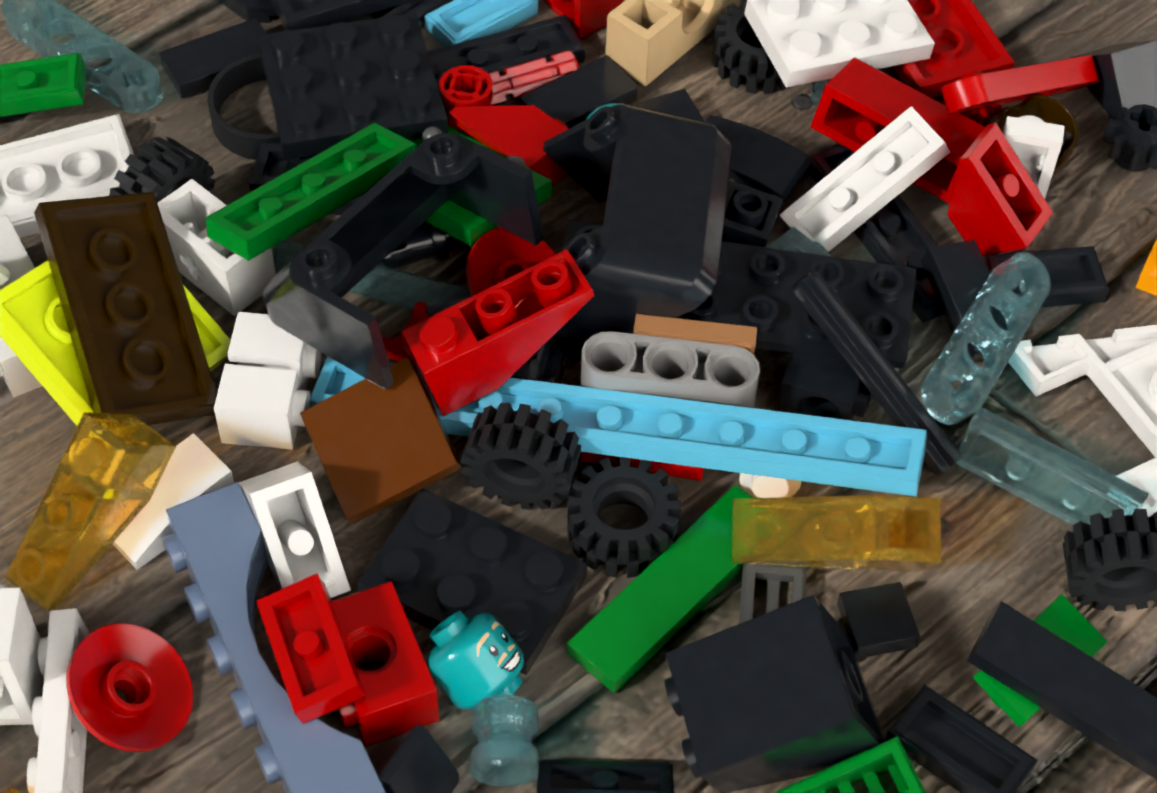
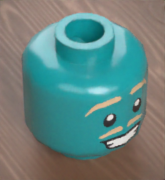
(474, 659)

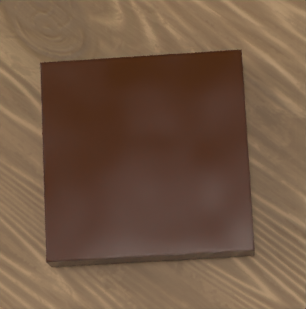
(380, 442)

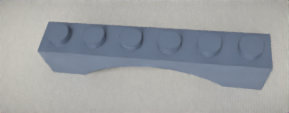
(226, 561)

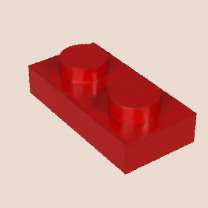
(310, 648)

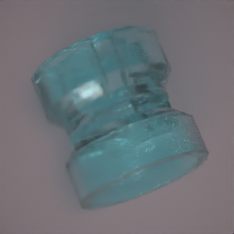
(505, 741)

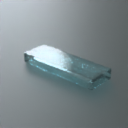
(1043, 471)

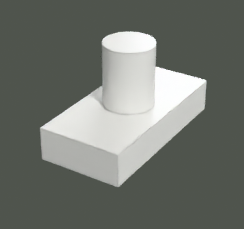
(1036, 146)

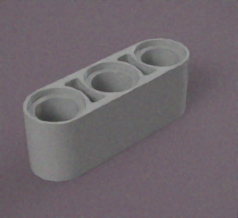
(670, 368)

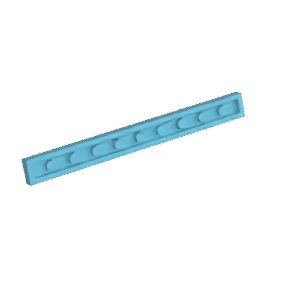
(701, 433)

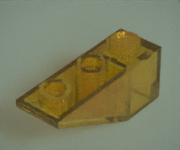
(88, 504)
(838, 532)

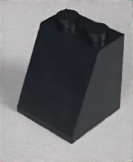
(771, 699)

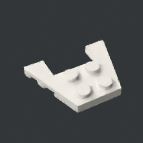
(1120, 368)

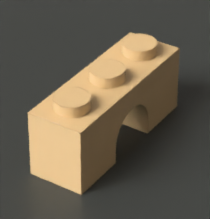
(654, 34)

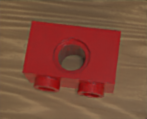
(401, 690)

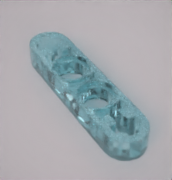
(92, 43)
(992, 341)

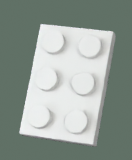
(820, 37)

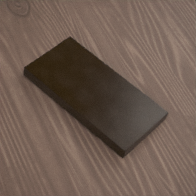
(126, 307)

